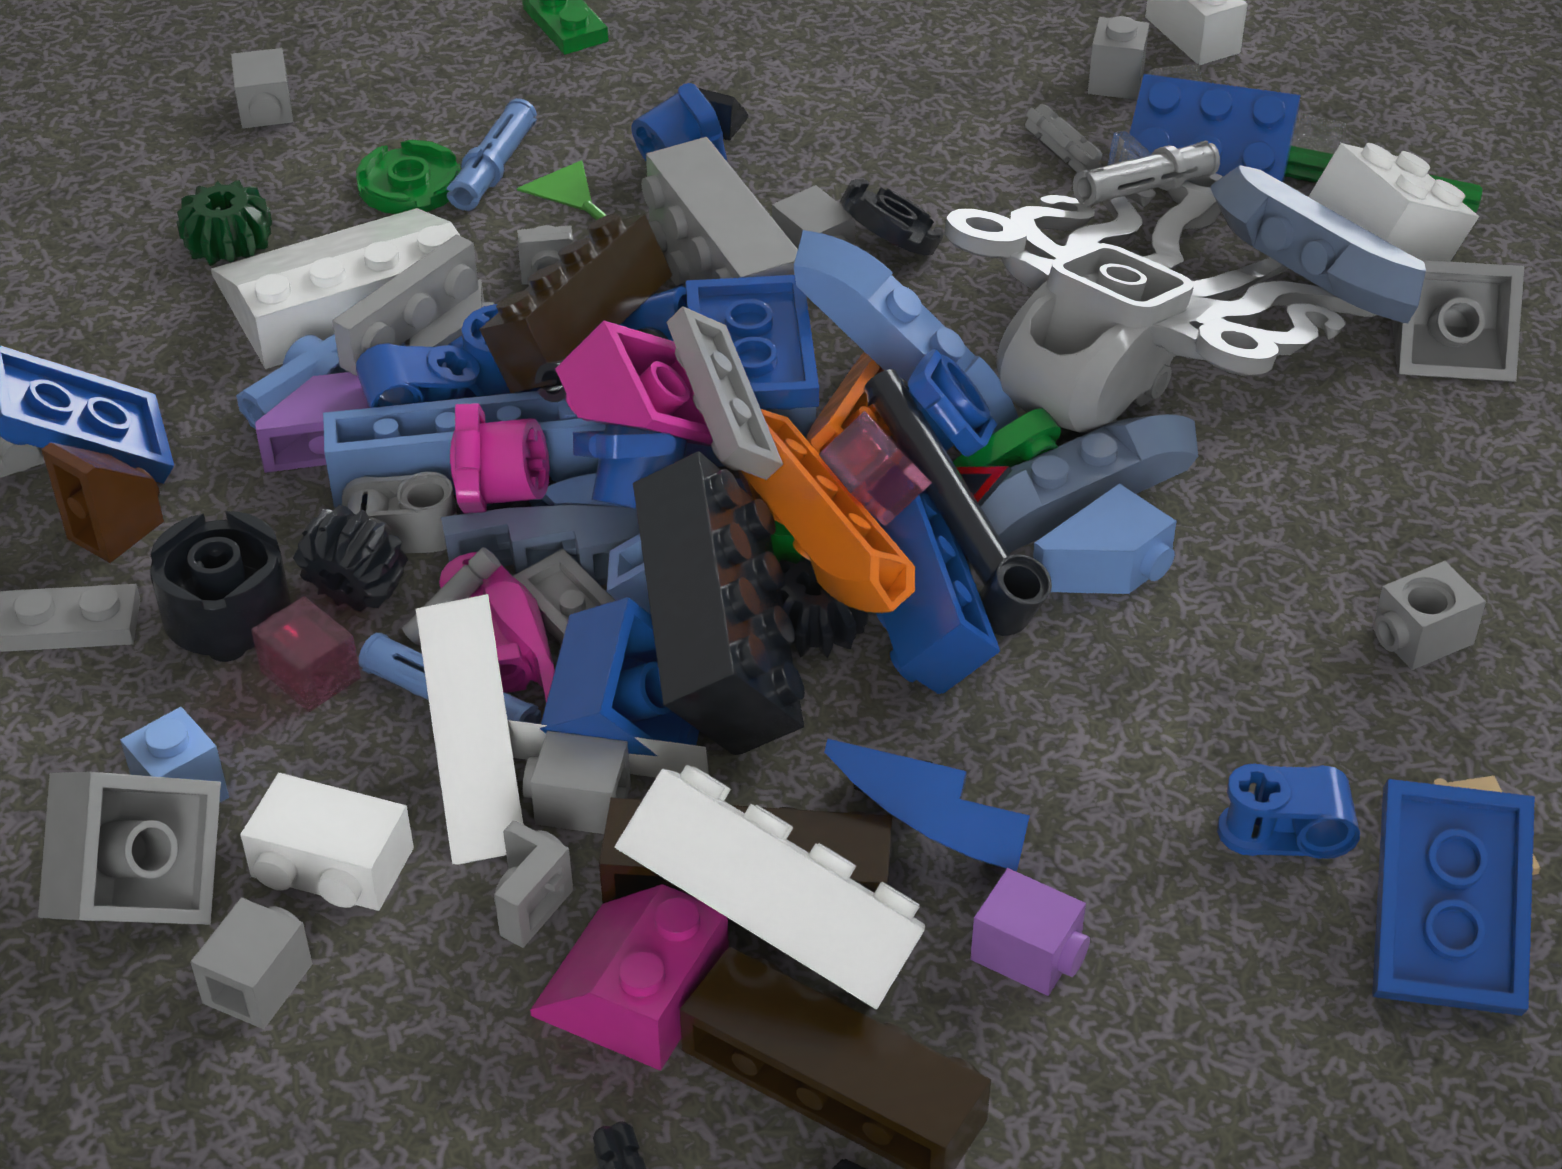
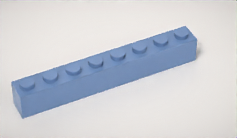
(419, 437)

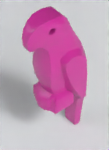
(517, 628)

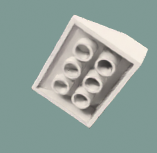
(316, 280)

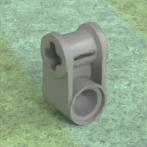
(407, 505)

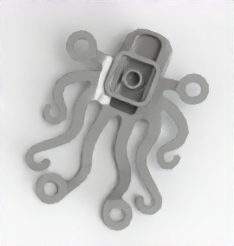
(1114, 320)

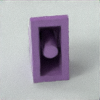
(294, 430)

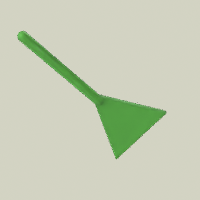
(565, 187)

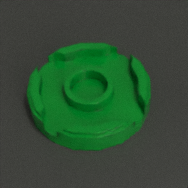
(418, 186)

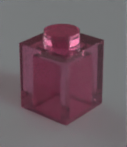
(874, 468)
(306, 653)

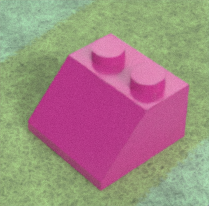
(633, 383)
(635, 973)

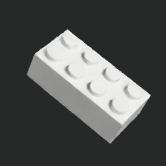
(771, 885)

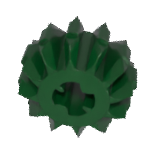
(224, 222)

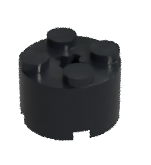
(218, 582)

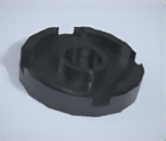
(892, 217)

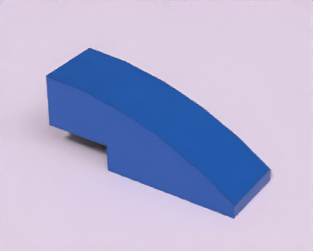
(931, 803)

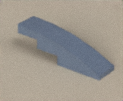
(533, 533)

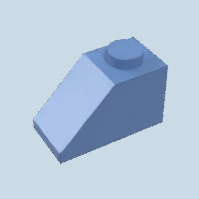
(1109, 546)

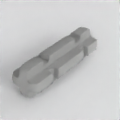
(1062, 139)

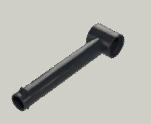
(1012, 583)

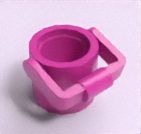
(496, 460)

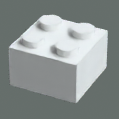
(1396, 200)

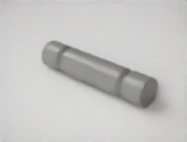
(459, 587)

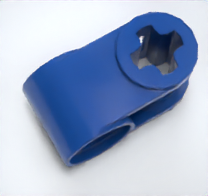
(415, 374)
(1297, 812)

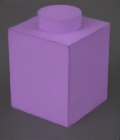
(1029, 932)

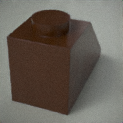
(102, 499)

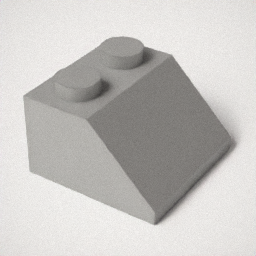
(1463, 323)
(129, 848)

